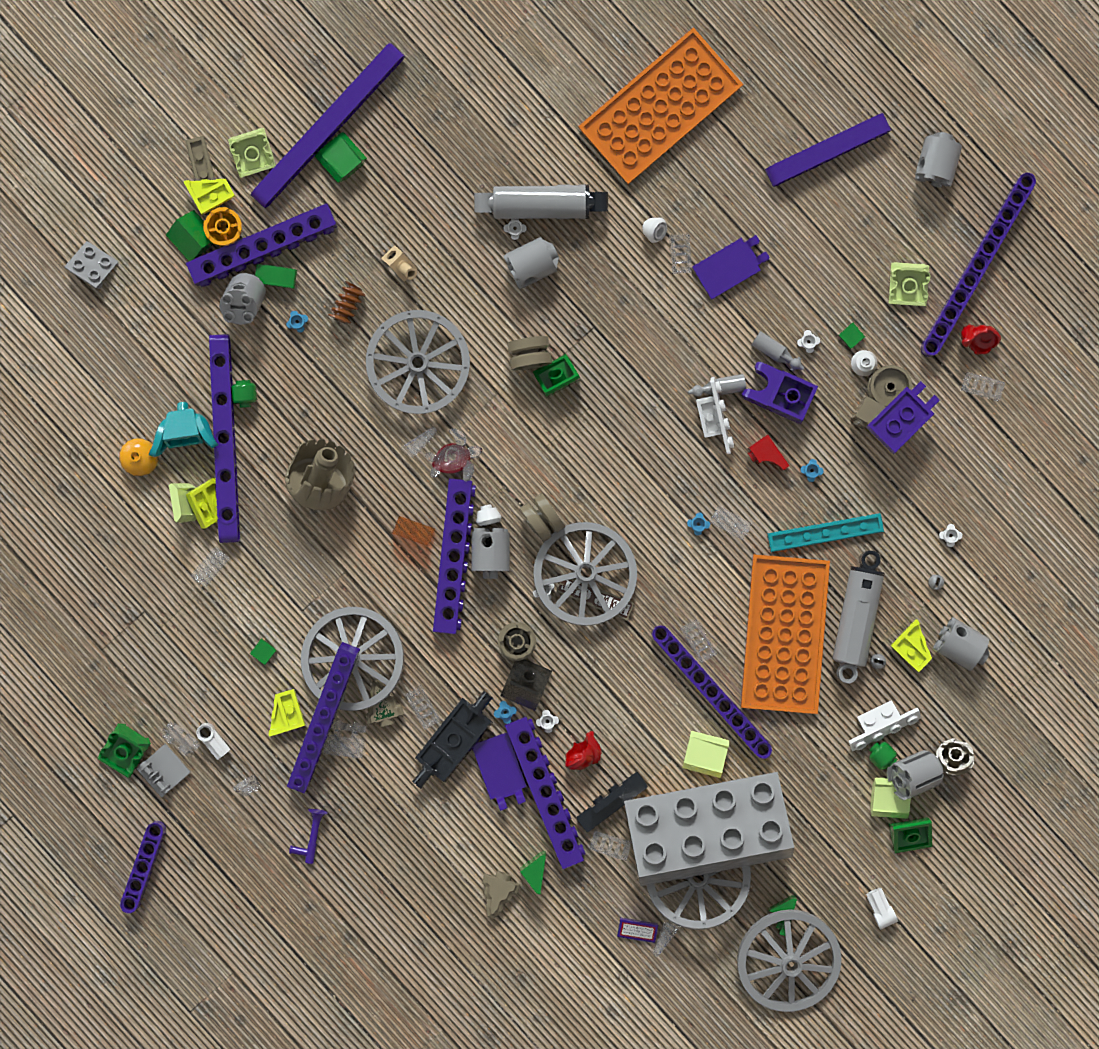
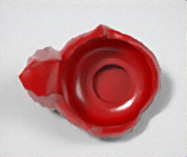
(980, 338)
(584, 753)

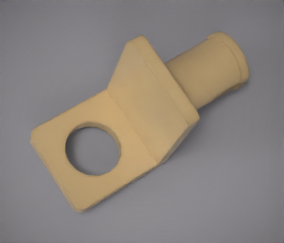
(400, 264)

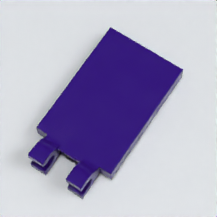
(729, 266)
(902, 418)
(500, 769)

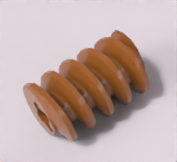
(347, 304)

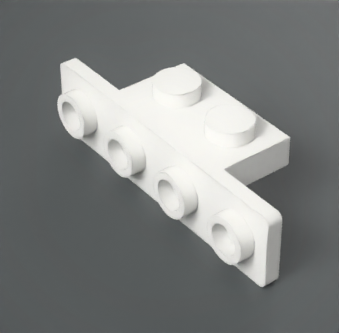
(712, 416)
(882, 722)

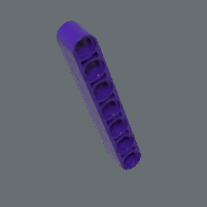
(828, 150)

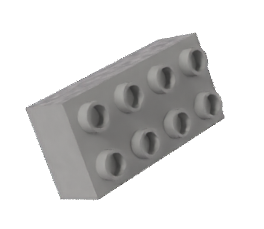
(709, 829)

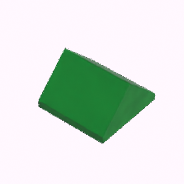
(189, 235)
(556, 376)
(911, 835)
(534, 870)

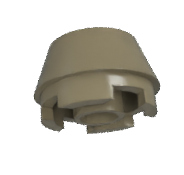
(517, 641)
(956, 757)

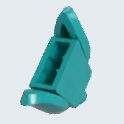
(182, 429)

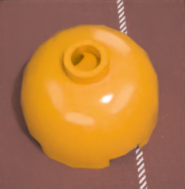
(219, 220)
(135, 464)

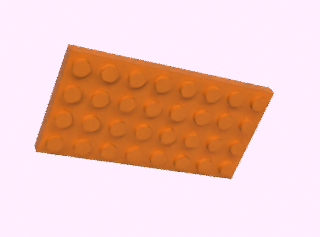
(660, 106)
(785, 634)

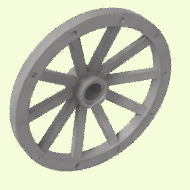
(409, 316)
(589, 528)
(388, 629)
(704, 923)
(790, 956)

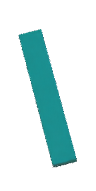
(825, 532)

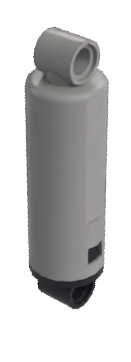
(541, 202)
(858, 616)

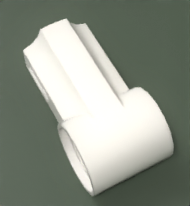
(214, 742)
(883, 912)

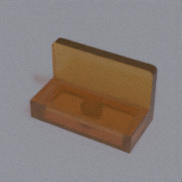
(413, 531)

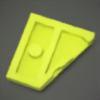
(209, 193)
(204, 503)
(912, 646)
(286, 713)

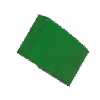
(276, 276)

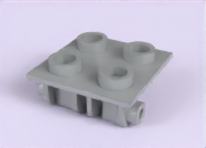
(91, 265)
(163, 770)

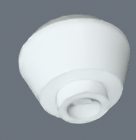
(654, 229)
(858, 364)
(488, 515)

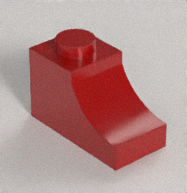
(766, 451)

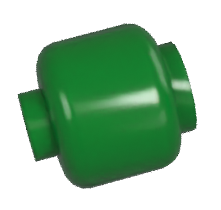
(244, 393)
(882, 755)

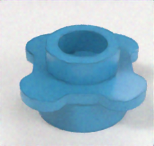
(292, 321)
(812, 465)
(703, 524)
(505, 717)

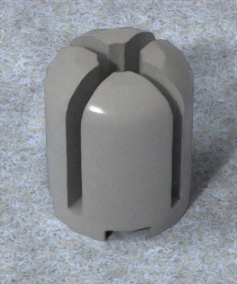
(915, 774)

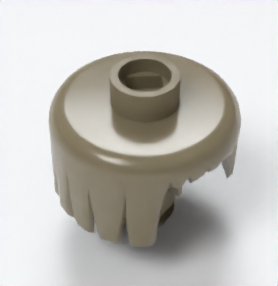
(320, 475)

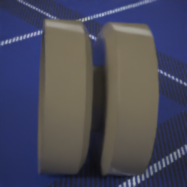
(529, 357)
(885, 376)
(541, 518)

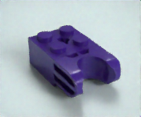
(779, 386)

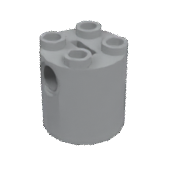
(938, 160)
(532, 262)
(242, 299)
(490, 558)
(962, 644)

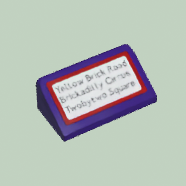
(637, 930)

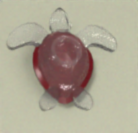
(454, 457)

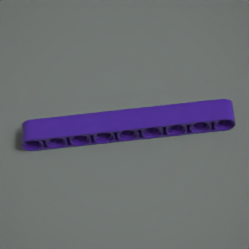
(715, 700)

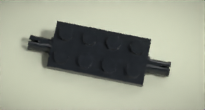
(453, 740)

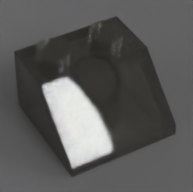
(526, 684)

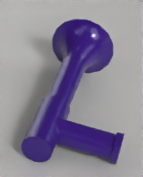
(317, 815)

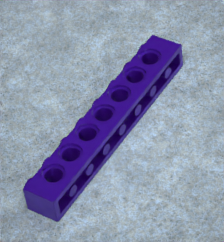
(197, 266)
(455, 488)
(323, 717)
(566, 857)

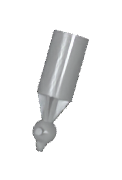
(776, 351)
(728, 384)

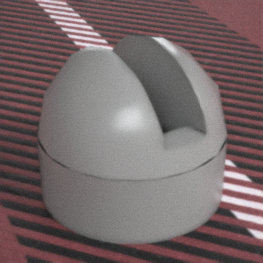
(932, 581)
(877, 665)

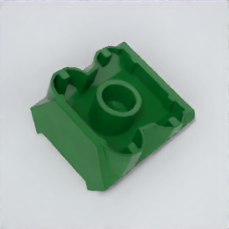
(341, 157)
(124, 750)

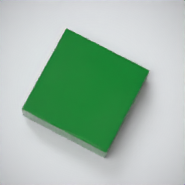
(851, 335)
(263, 651)

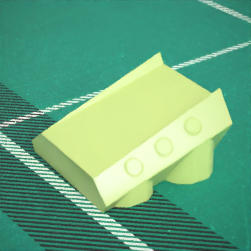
(251, 152)
(909, 284)
(181, 508)
(705, 754)
(885, 802)

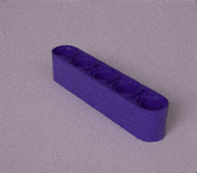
(136, 873)

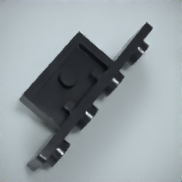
(607, 805)

